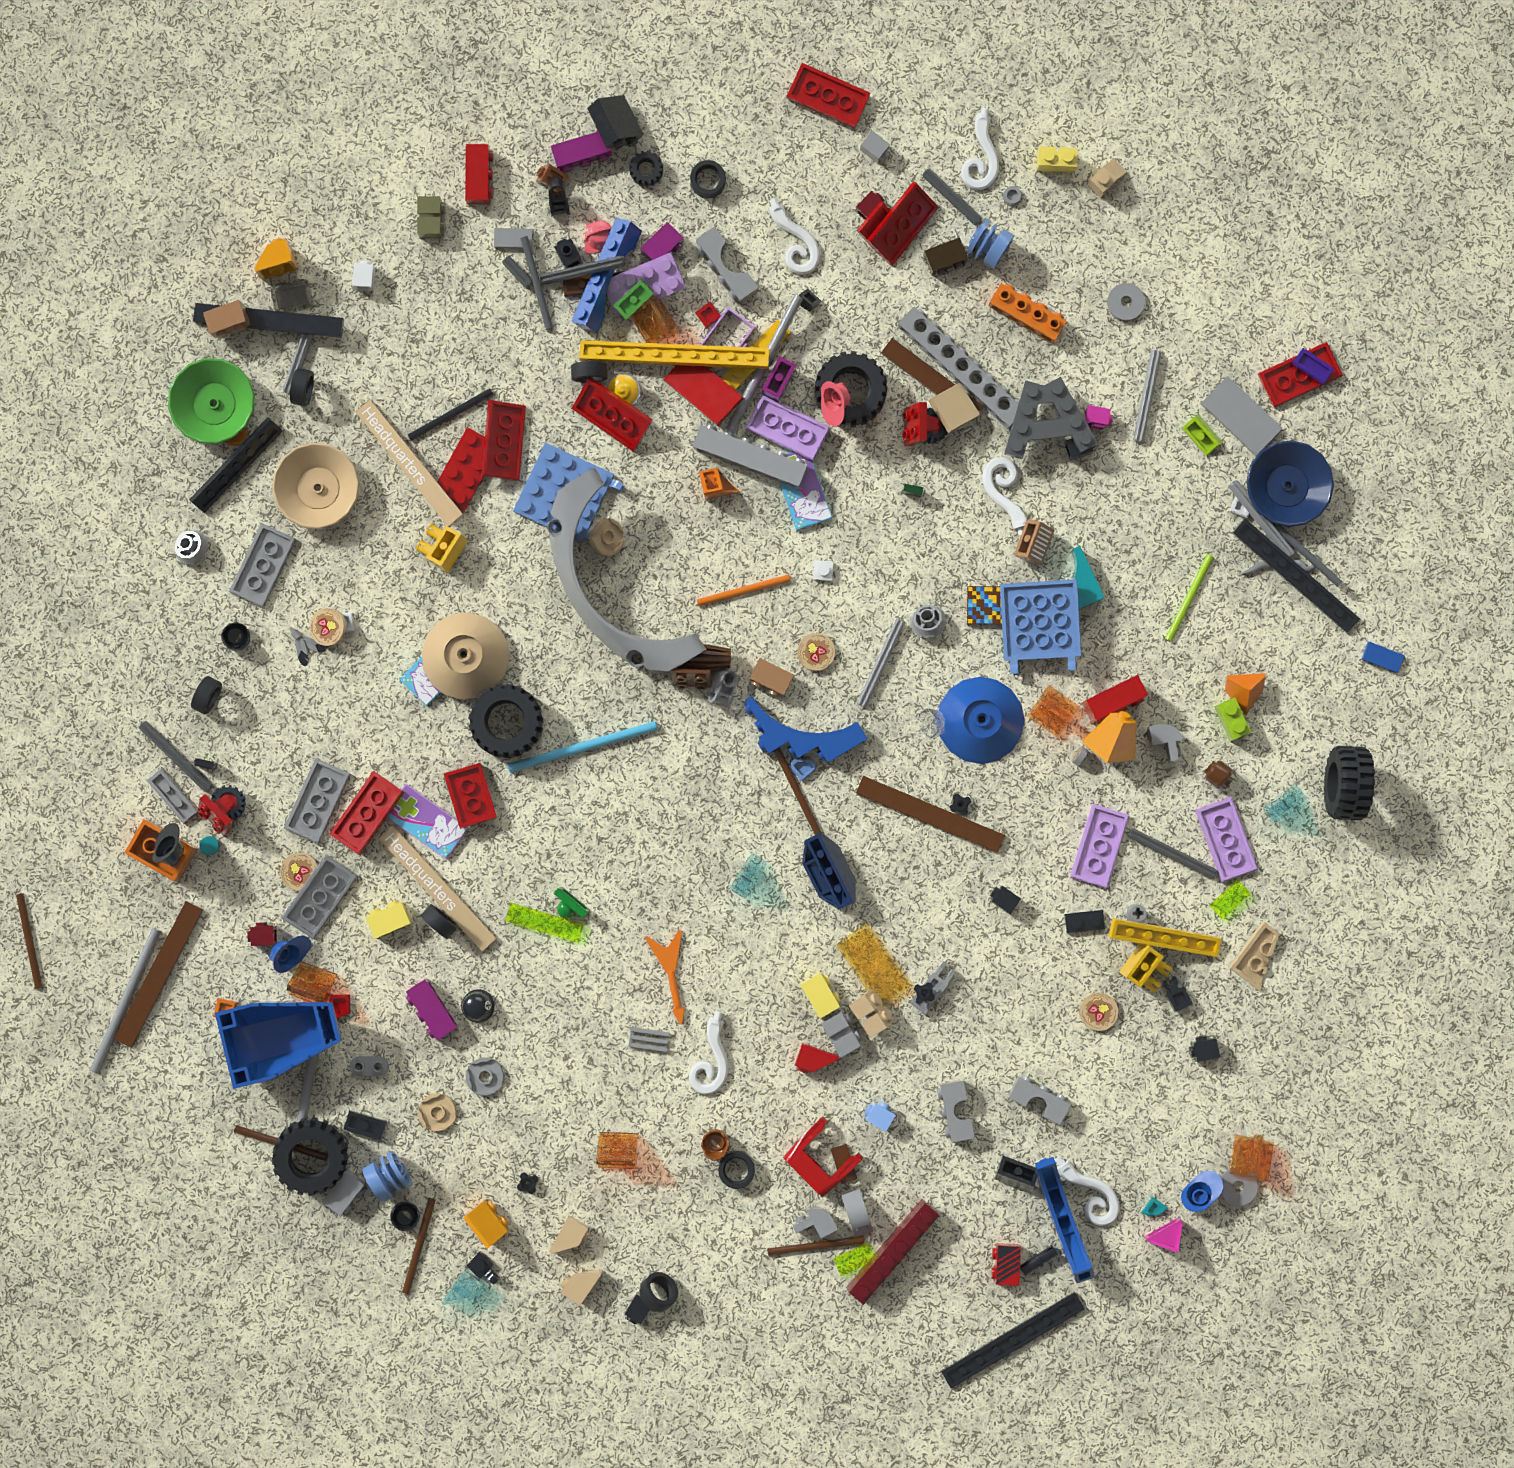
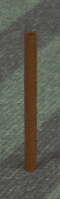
(797, 791)
(29, 941)
(272, 1140)
(815, 1245)
(418, 1246)

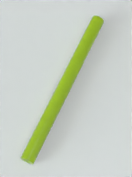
(1189, 597)

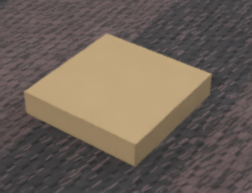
(954, 407)

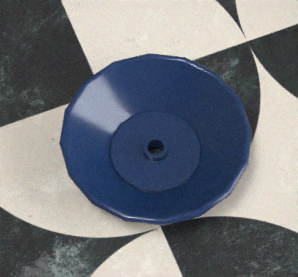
(1308, 478)

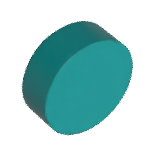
(209, 845)

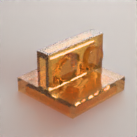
(654, 321)
(1053, 711)
(311, 983)
(617, 1150)
(1251, 1157)

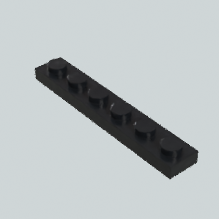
(236, 465)

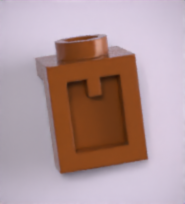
(549, 172)

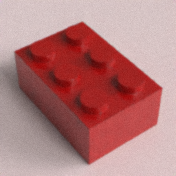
(1115, 699)

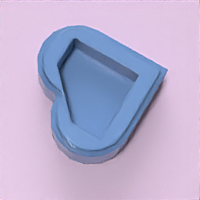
(802, 768)

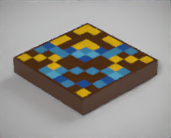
(984, 605)

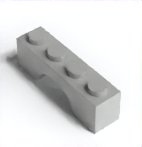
(740, 284)

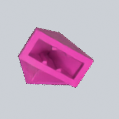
(1167, 1235)

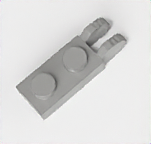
(938, 987)

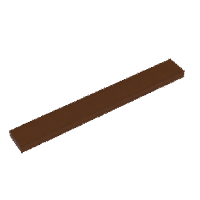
(930, 814)
(158, 974)

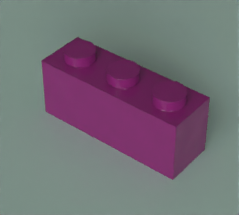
(580, 152)
(431, 1009)

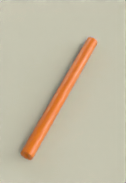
(743, 590)

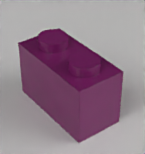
(664, 241)
(778, 379)

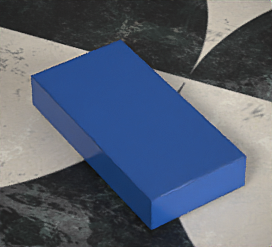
(1382, 657)

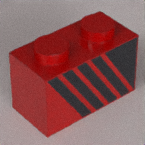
(1006, 1264)

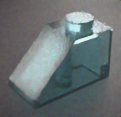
(1285, 803)
(748, 875)
(464, 1289)

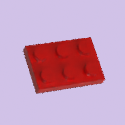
(470, 795)

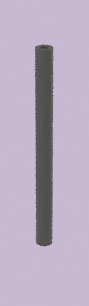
(536, 282)
(1308, 555)

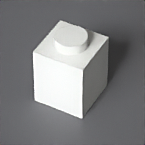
(364, 276)

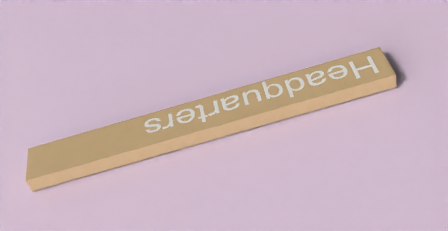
(409, 463)
(437, 888)

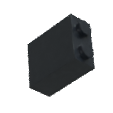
(615, 121)

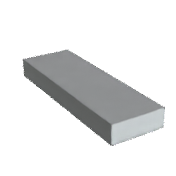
(173, 796)

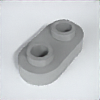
(368, 1065)

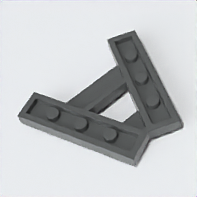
(1071, 422)

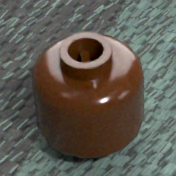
(1219, 774)

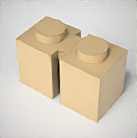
(866, 1004)

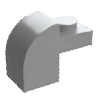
(1166, 735)
(857, 1213)
(819, 1218)

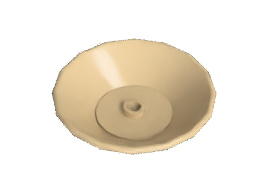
(300, 474)
(485, 658)

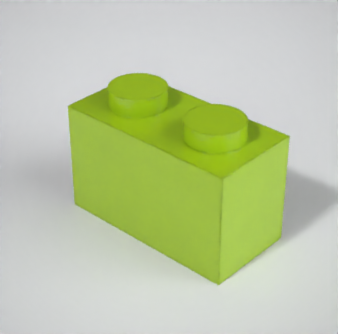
(1232, 719)

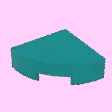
(1154, 1207)

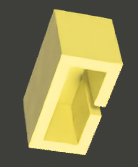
(1056, 161)
(389, 919)
(820, 995)

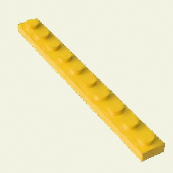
(675, 354)

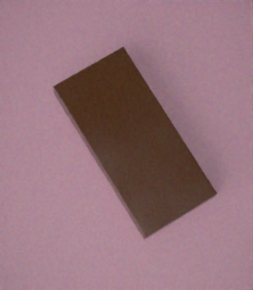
(840, 1156)

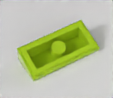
(1202, 434)

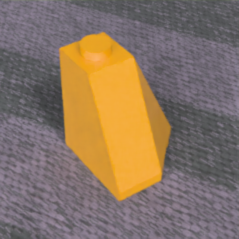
(1114, 738)

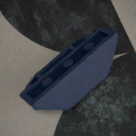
(829, 871)

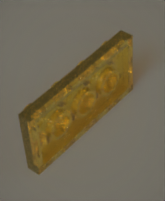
(872, 963)

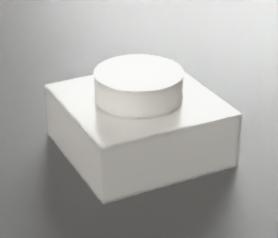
(823, 570)

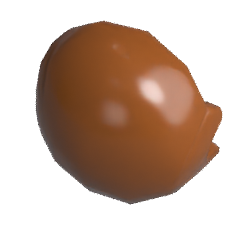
(712, 1152)

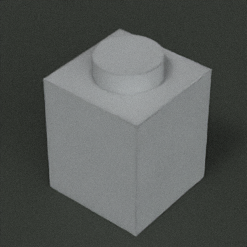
(875, 147)

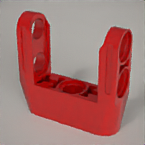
(810, 1169)

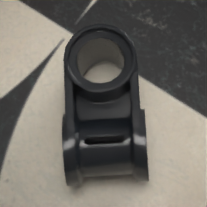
(558, 200)

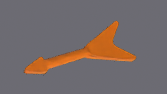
(668, 959)

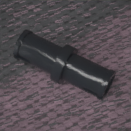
(1038, 1260)

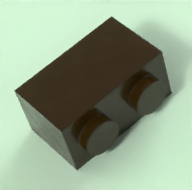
(945, 257)

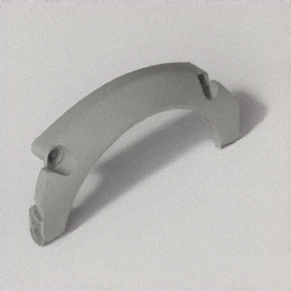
(567, 510)

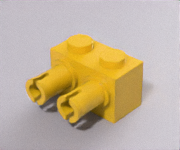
(445, 549)
(1142, 964)

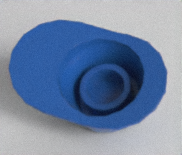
(289, 953)
(1202, 1191)

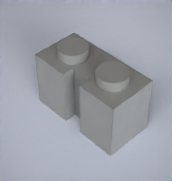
(840, 1033)
(344, 1192)

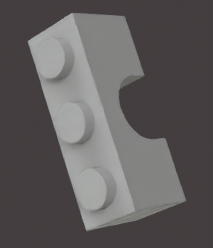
(1055, 1106)
(957, 1128)

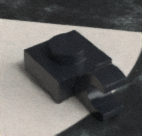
(481, 1265)

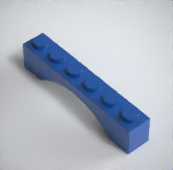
(591, 307)

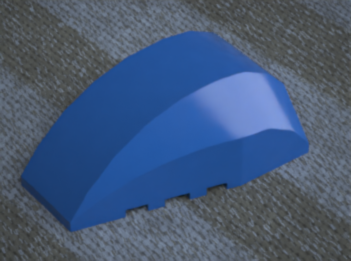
(274, 1037)

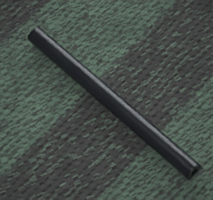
(450, 414)

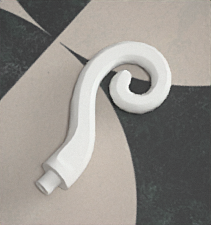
(982, 125)
(781, 219)
(1016, 514)
(714, 1030)
(1070, 1174)

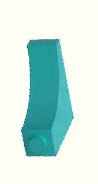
(1088, 587)

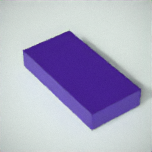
(1312, 366)

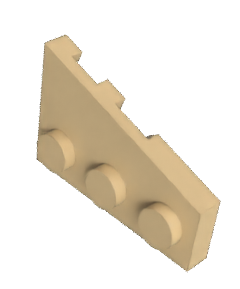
(1254, 956)

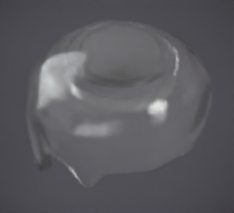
(937, 722)

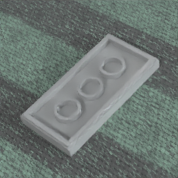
(1241, 416)
(262, 565)
(317, 801)
(319, 896)

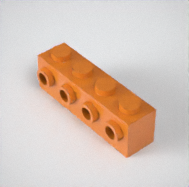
(1027, 313)

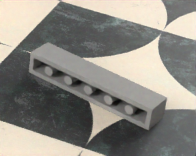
(750, 457)

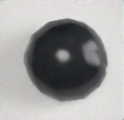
(230, 634)
(400, 1220)

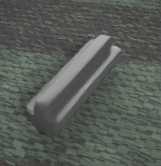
(517, 272)

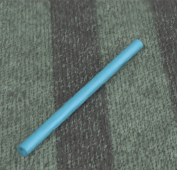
(581, 747)

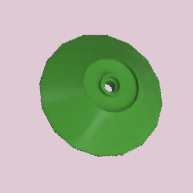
(201, 385)

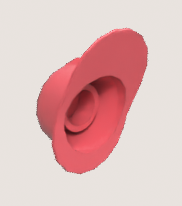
(596, 236)
(833, 402)

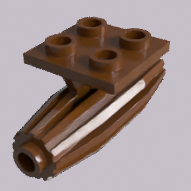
(697, 670)

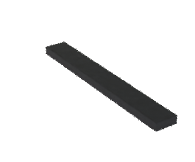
(283, 321)
(1295, 575)
(1012, 1340)

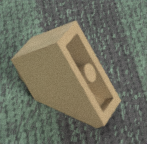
(1106, 177)
(570, 1235)
(580, 1284)

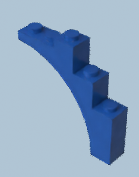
(776, 735)
(1063, 1220)

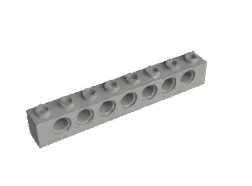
(949, 365)

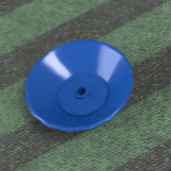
(976, 740)

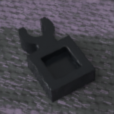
(1177, 997)

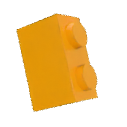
(276, 260)
(486, 1223)

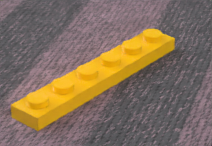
(736, 376)
(1164, 937)

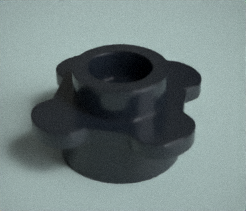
(955, 805)
(919, 992)
(522, 1186)

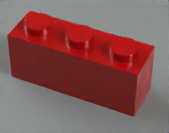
(478, 174)

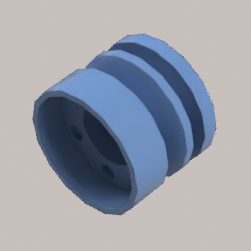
(989, 243)
(390, 1175)

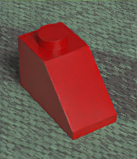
(813, 1058)

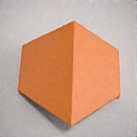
(715, 485)
(1245, 689)

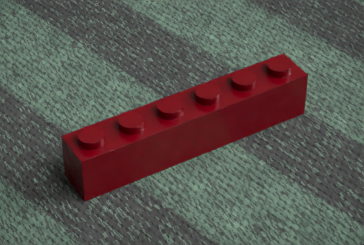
(892, 1251)

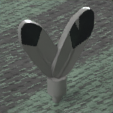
(302, 644)

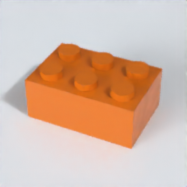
(143, 846)

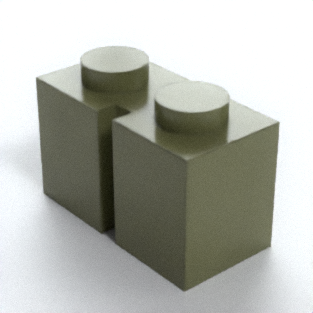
(430, 217)

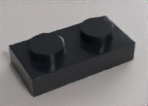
(1084, 921)
(365, 1125)

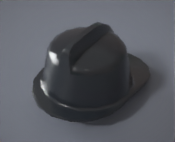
(168, 847)

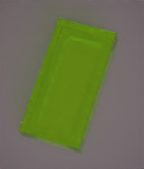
(1229, 899)
(853, 1259)

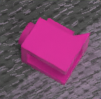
(1098, 417)

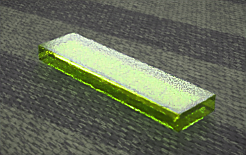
(544, 922)

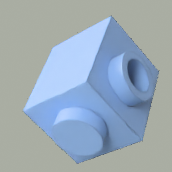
(879, 1115)

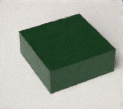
(912, 490)

